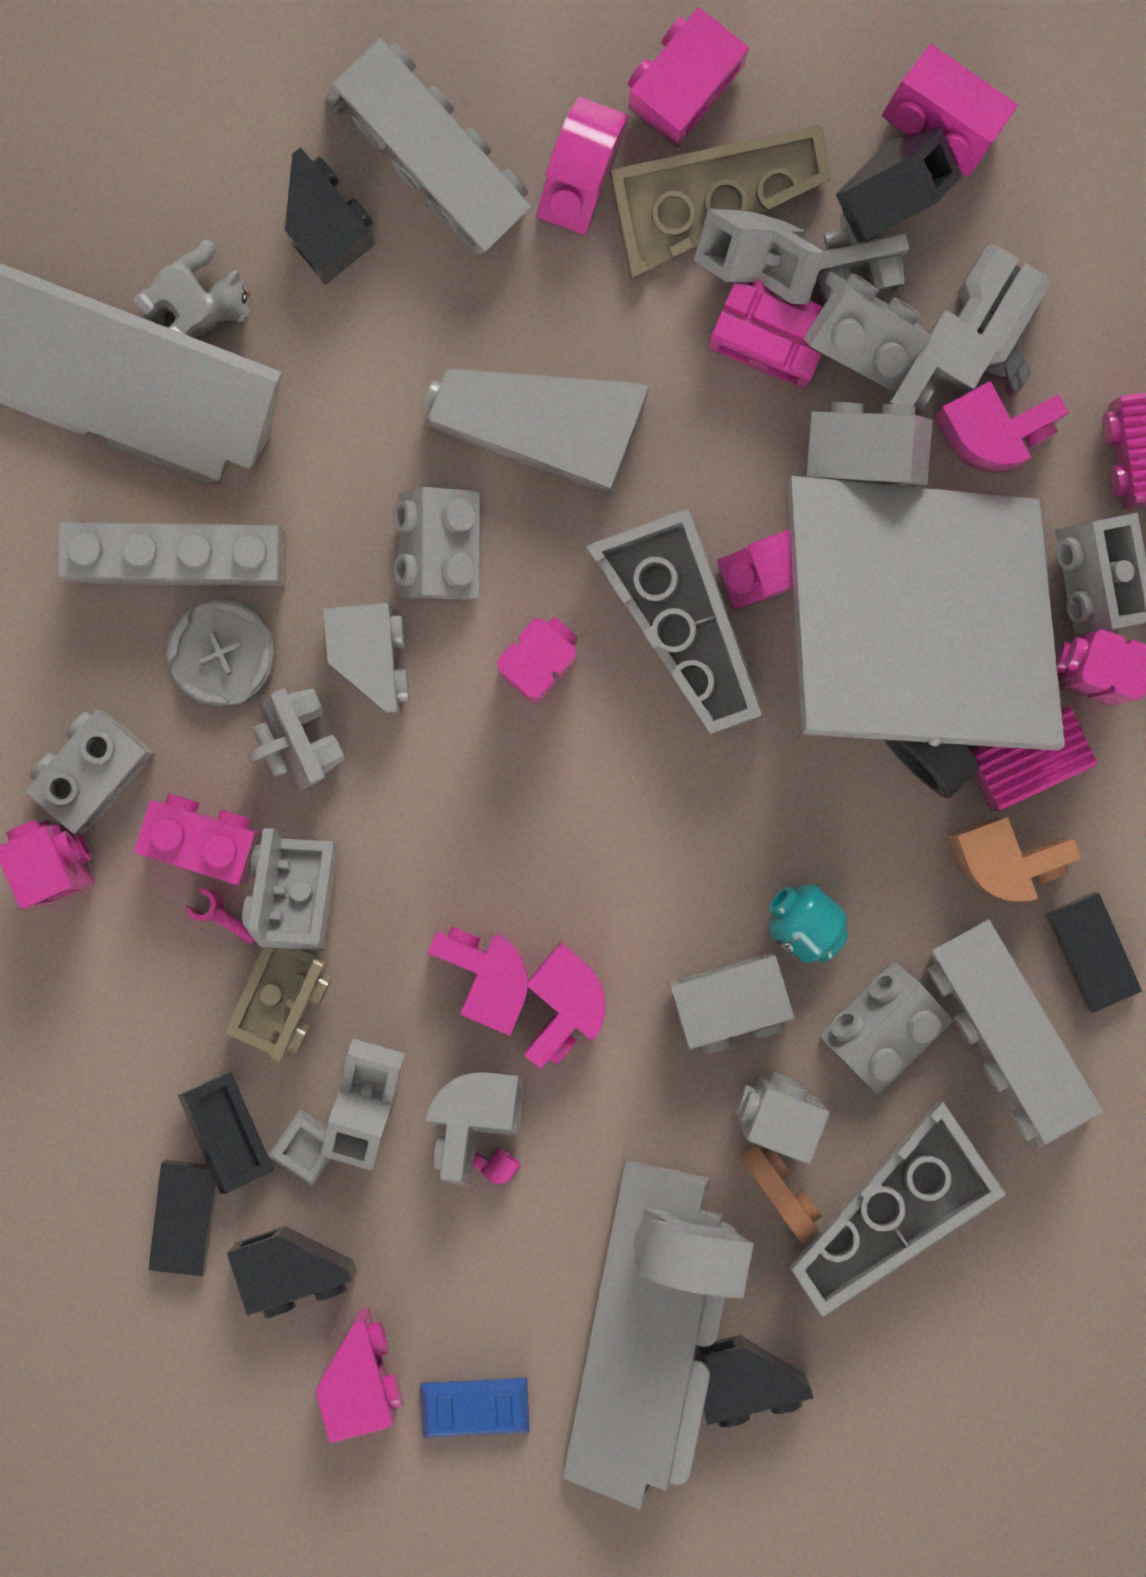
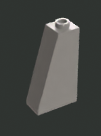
(547, 422)

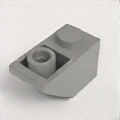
(363, 650)

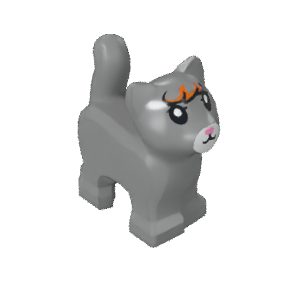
(181, 294)

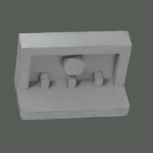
(867, 332)
(437, 544)
(290, 892)
(886, 1027)

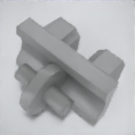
(879, 257)
(286, 716)

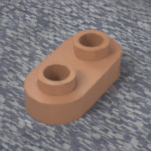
(795, 1209)

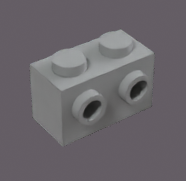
(870, 446)
(1104, 573)
(88, 770)
(732, 1003)
(781, 1116)

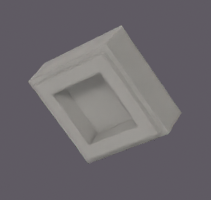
(301, 1148)

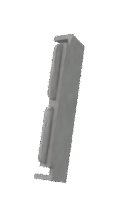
(131, 380)
(640, 1374)

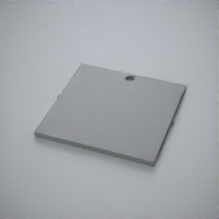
(922, 615)

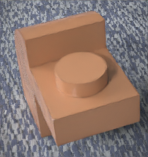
(996, 867)

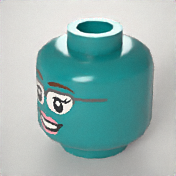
(807, 923)

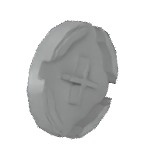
(221, 653)

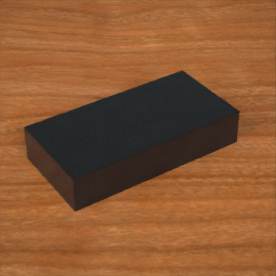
(1093, 952)
(225, 1133)
(182, 1218)

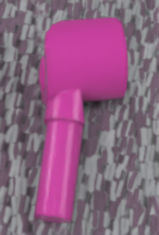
(220, 916)
(499, 1167)

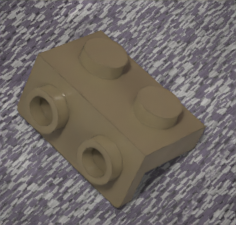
(277, 1000)

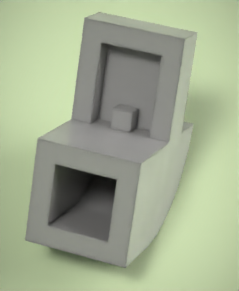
(755, 247)
(363, 1104)
(471, 1106)
(692, 1255)

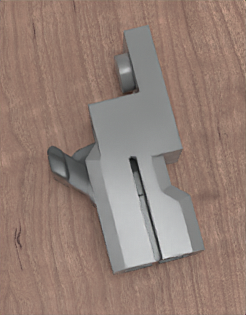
(985, 334)

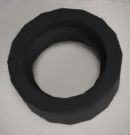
(939, 767)

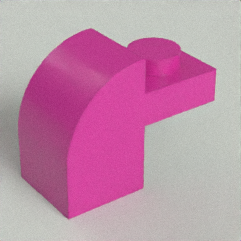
(581, 164)
(985, 434)
(758, 571)
(500, 978)
(577, 996)

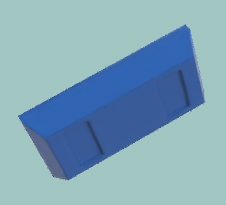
(474, 1407)

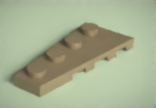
(667, 199)

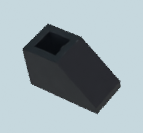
(898, 183)
(320, 221)
(286, 1267)
(748, 1381)

